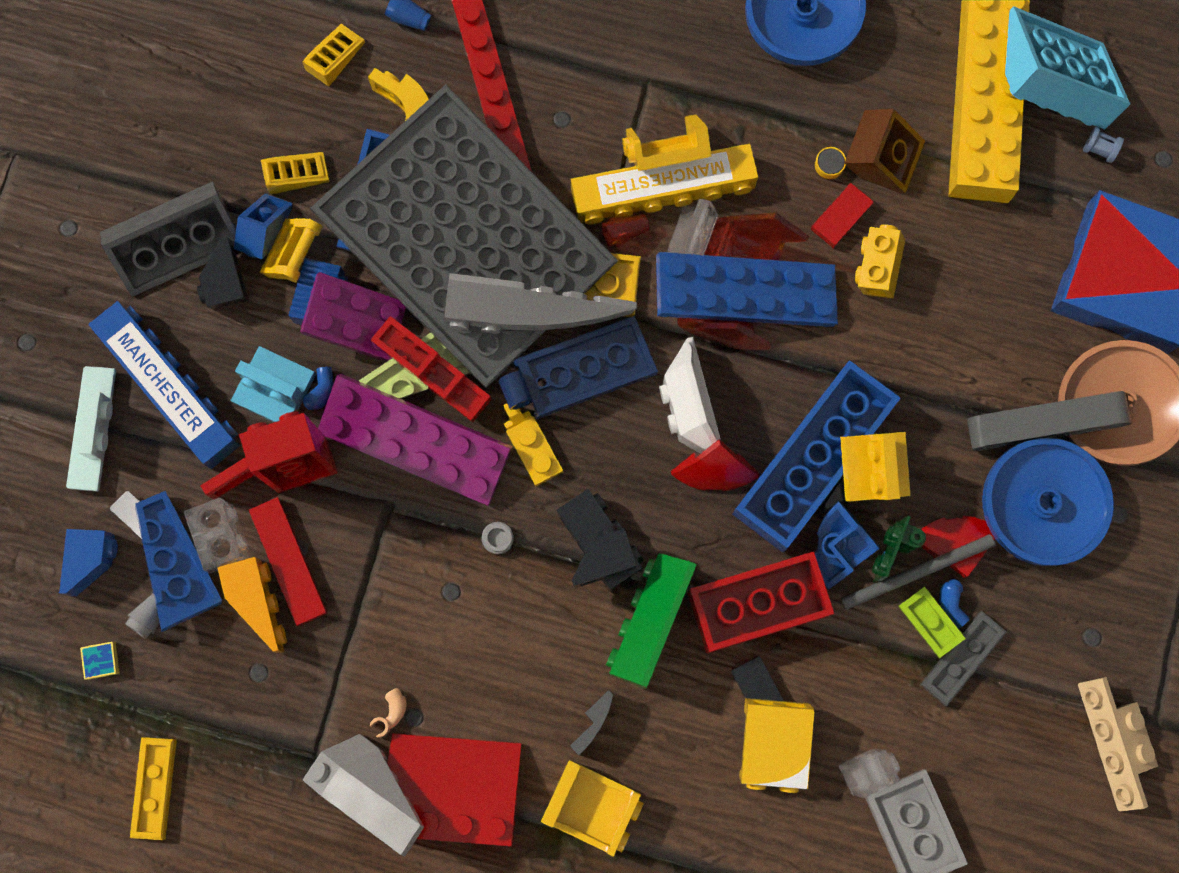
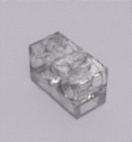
(209, 539)
(870, 772)

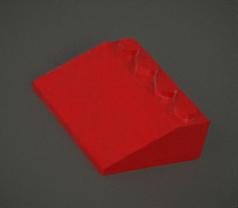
(459, 786)

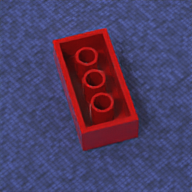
(288, 452)
(760, 602)

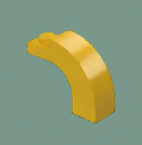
(405, 94)

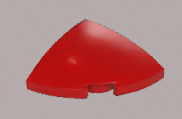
(715, 469)
(953, 533)

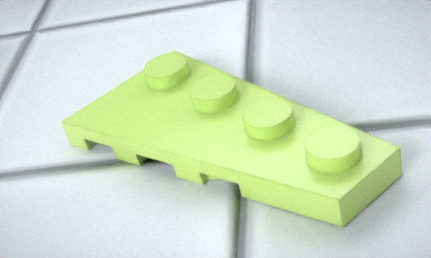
(399, 382)

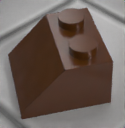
(885, 150)

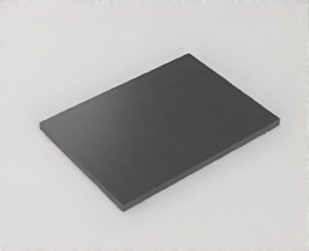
(459, 202)

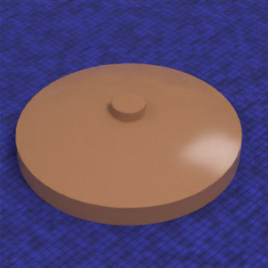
(1152, 396)

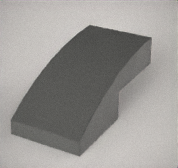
(597, 714)

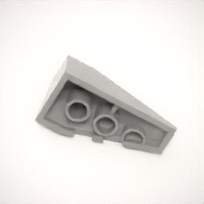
(365, 789)

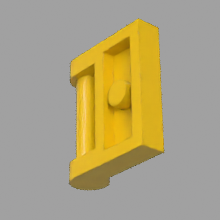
(290, 249)

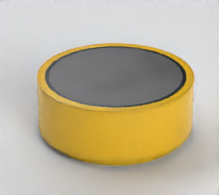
(830, 163)

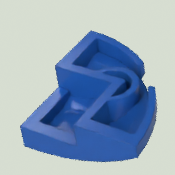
(841, 544)

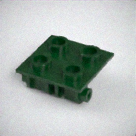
(899, 538)

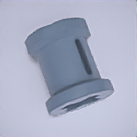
(1103, 145)

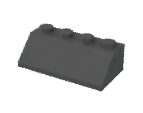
(168, 238)

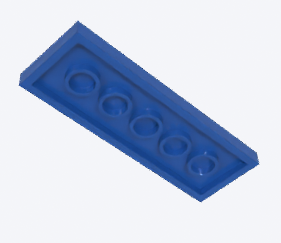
(745, 289)

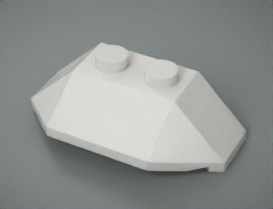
(689, 400)

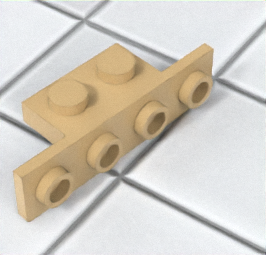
(1120, 741)

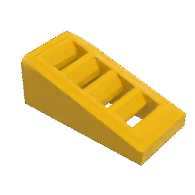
(334, 68)
(293, 161)

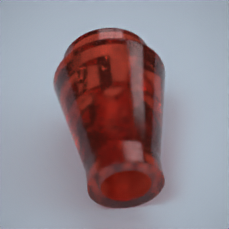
(623, 229)

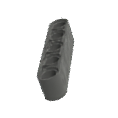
(1049, 420)

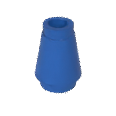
(407, 14)

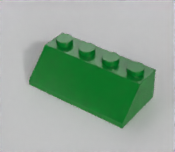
(651, 621)

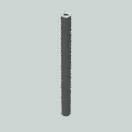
(918, 571)

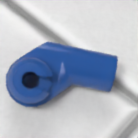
(320, 394)
(949, 602)

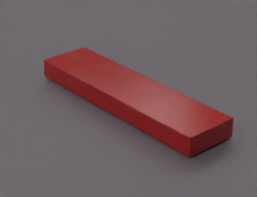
(288, 561)

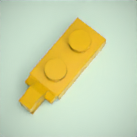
(531, 446)

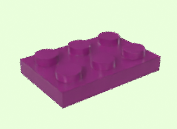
(348, 315)

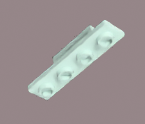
(91, 428)

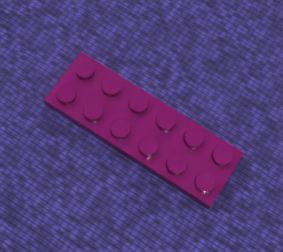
(414, 439)

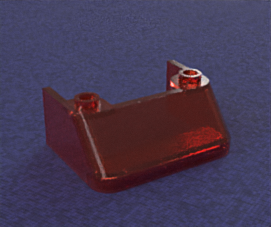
(743, 237)

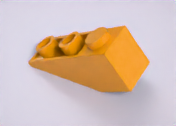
(248, 593)

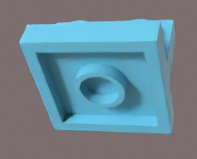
(271, 385)

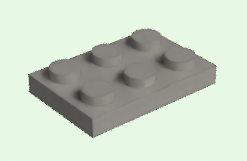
(916, 826)

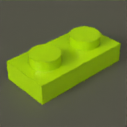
(931, 622)

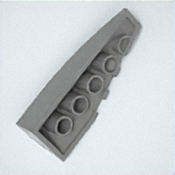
(509, 306)

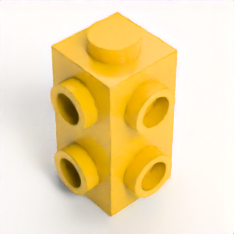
(881, 261)

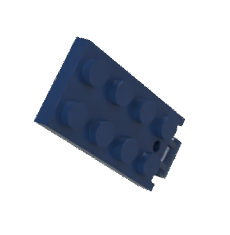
(579, 369)

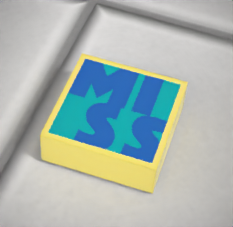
(99, 660)

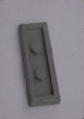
(963, 660)

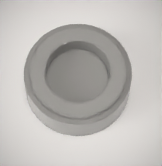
(497, 538)

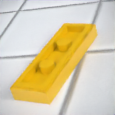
(153, 788)

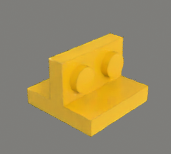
(875, 466)

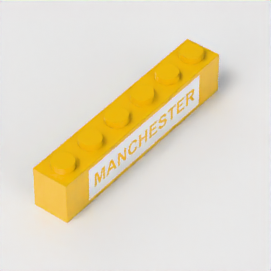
(630, 190)

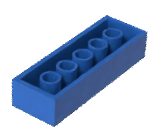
(812, 457)

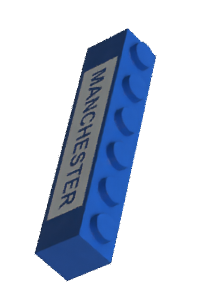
(164, 384)

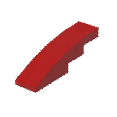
(431, 369)

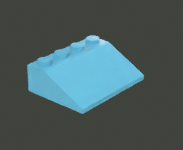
(1062, 70)

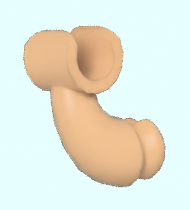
(397, 709)

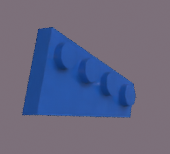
(173, 564)

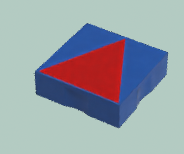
(1124, 272)

